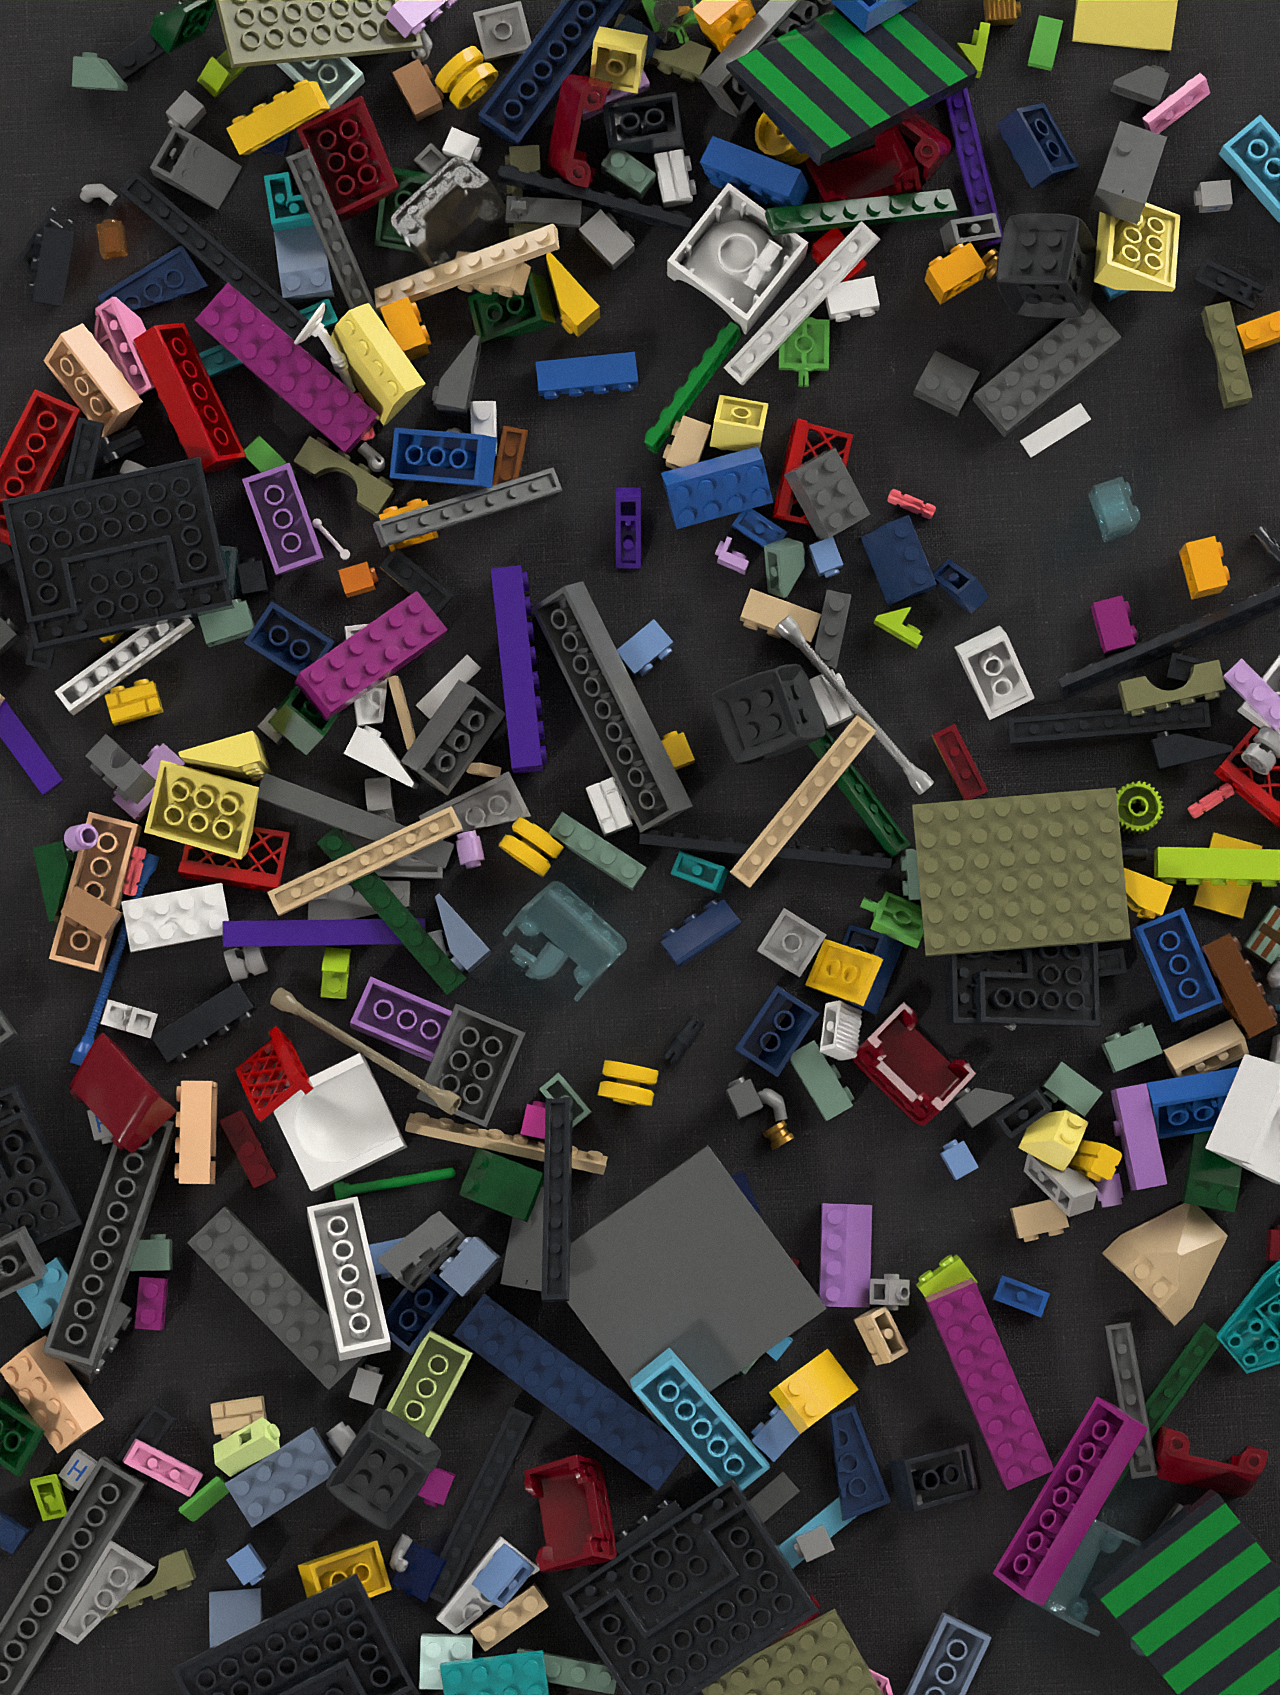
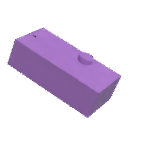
(283, 519)
(400, 1019)
(1138, 1136)

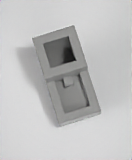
(380, 797)

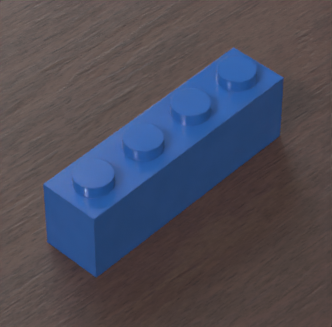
(587, 374)

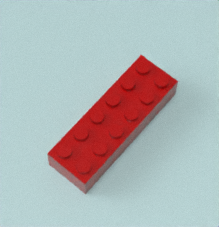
(189, 396)
(35, 449)

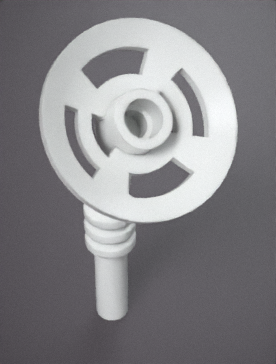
(339, 362)

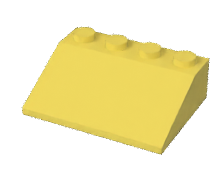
(1126, 23)
(1138, 254)
(376, 362)
(234, 756)
(202, 810)

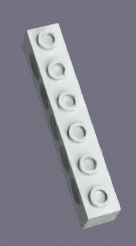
(120, 663)

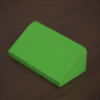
(204, 1499)

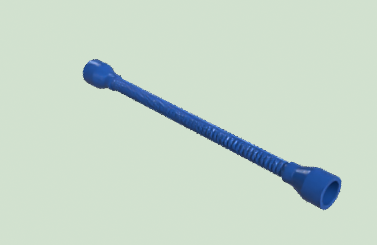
(79, 1053)

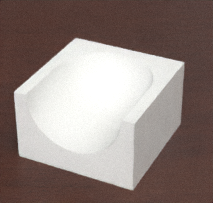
(722, 252)
(1250, 1120)
(339, 1124)

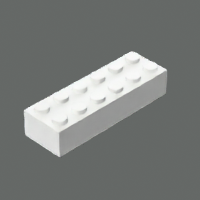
(348, 1278)

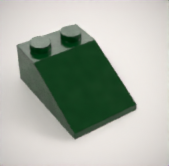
(182, 23)
(409, 183)
(506, 317)
(300, 721)
(55, 868)
(1210, 1178)
(502, 1184)
(17, 1436)

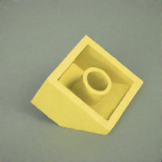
(619, 58)
(738, 424)
(1054, 1138)

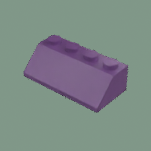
(845, 1255)

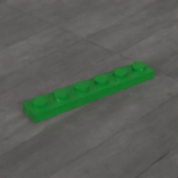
(697, 381)

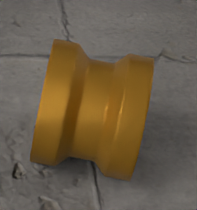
(990, 261)
(778, 1135)

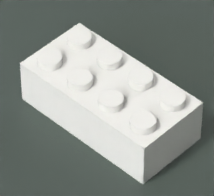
(175, 917)

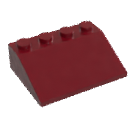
(349, 158)

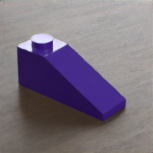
(628, 527)

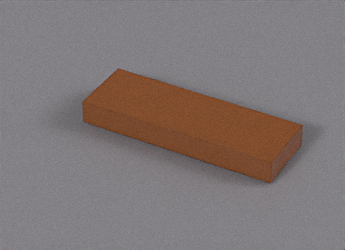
(509, 454)

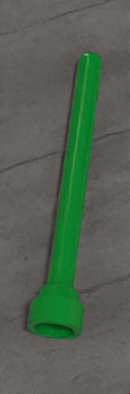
(344, 1190)

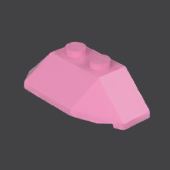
(115, 332)

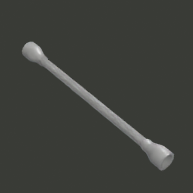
(790, 630)

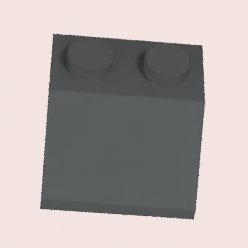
(946, 383)

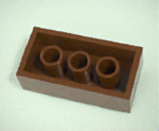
(1237, 987)

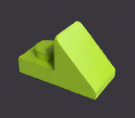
(975, 53)
(218, 74)
(893, 624)
(335, 973)
(49, 1496)

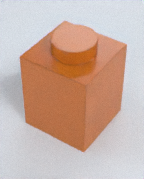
(358, 579)

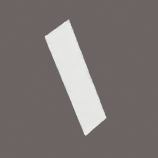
(1055, 430)
(462, 671)

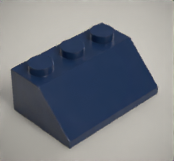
(1037, 145)
(898, 561)
(288, 640)
(700, 932)
(880, 946)
(776, 1031)
(417, 1312)

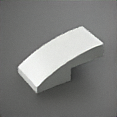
(128, 1018)

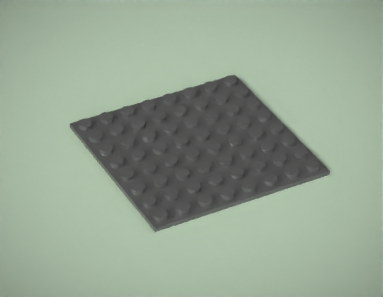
(688, 1273)

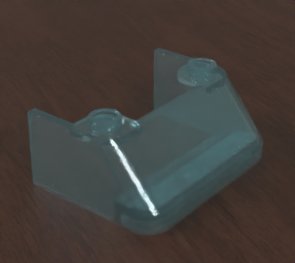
(574, 930)
(1065, 1598)

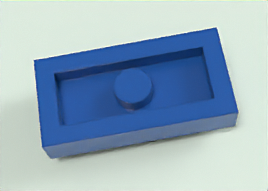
(758, 528)
(1021, 1296)

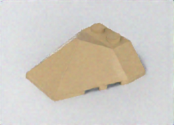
(1170, 1257)

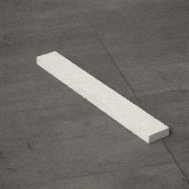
(802, 303)

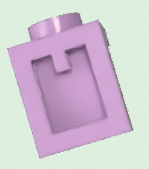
(734, 561)

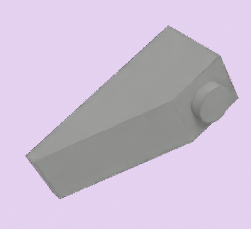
(1067, 1188)

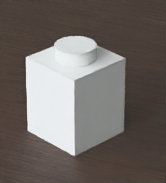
(462, 144)

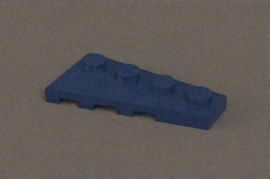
(159, 282)
(856, 1469)

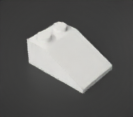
(994, 672)
(375, 752)

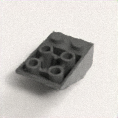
(195, 168)

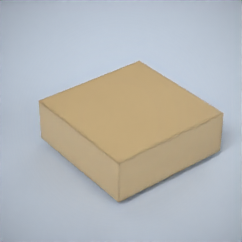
(484, 770)

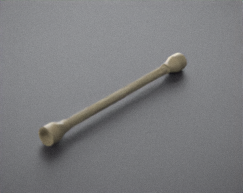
(444, 1099)

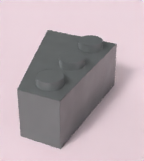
(422, 1251)
(120, 1322)

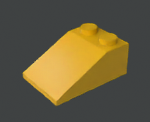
(575, 305)
(1146, 895)
(813, 1391)
(332, 1568)

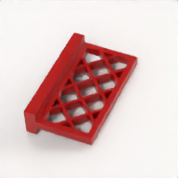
(793, 459)
(1246, 787)
(236, 876)
(287, 1064)

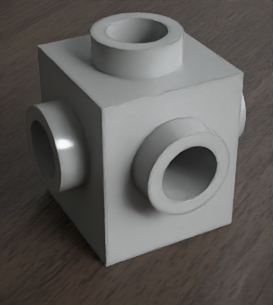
(889, 1291)

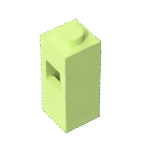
(246, 1446)

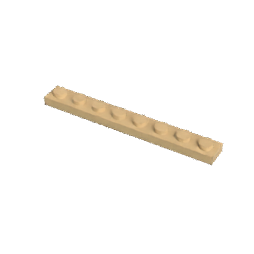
(469, 267)
(803, 801)
(365, 861)
(498, 1141)

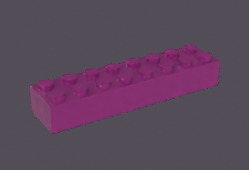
(287, 369)
(989, 1383)
(1070, 1501)

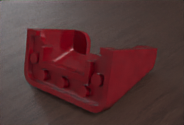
(576, 94)
(929, 143)
(872, 173)
(911, 1067)
(119, 1095)
(1177, 1466)
(572, 1513)

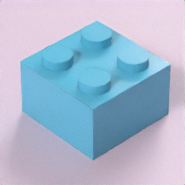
(45, 1294)

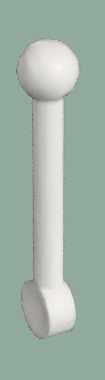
(345, 554)

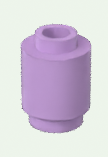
(81, 837)
(469, 849)
(1110, 1191)

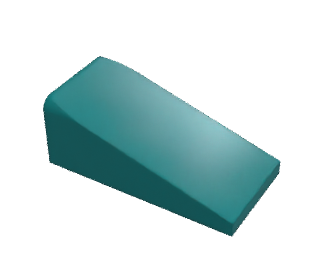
(700, 871)

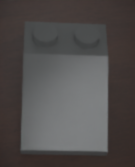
(457, 384)

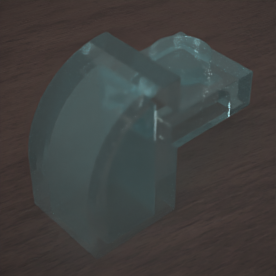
(546, 964)

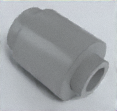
(341, 1437)

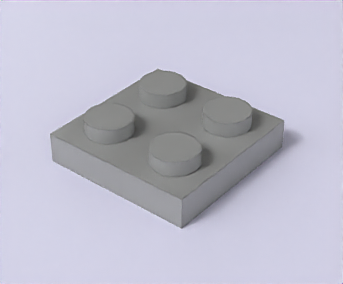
(502, 31)
(791, 942)

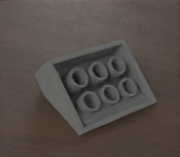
(473, 1062)

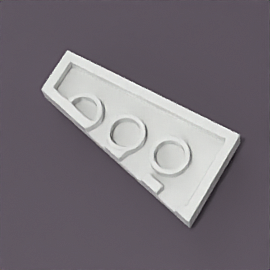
(370, 706)
(468, 1602)

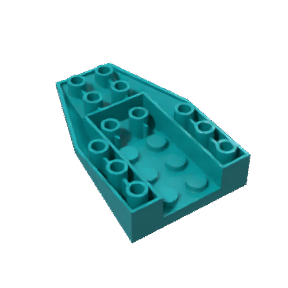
(1254, 1327)

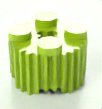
(1148, 801)

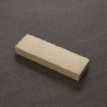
(402, 710)

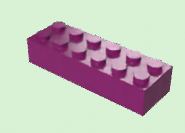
(371, 656)

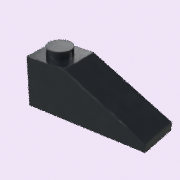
(1179, 749)

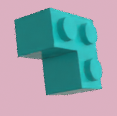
(285, 208)

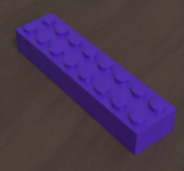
(517, 671)

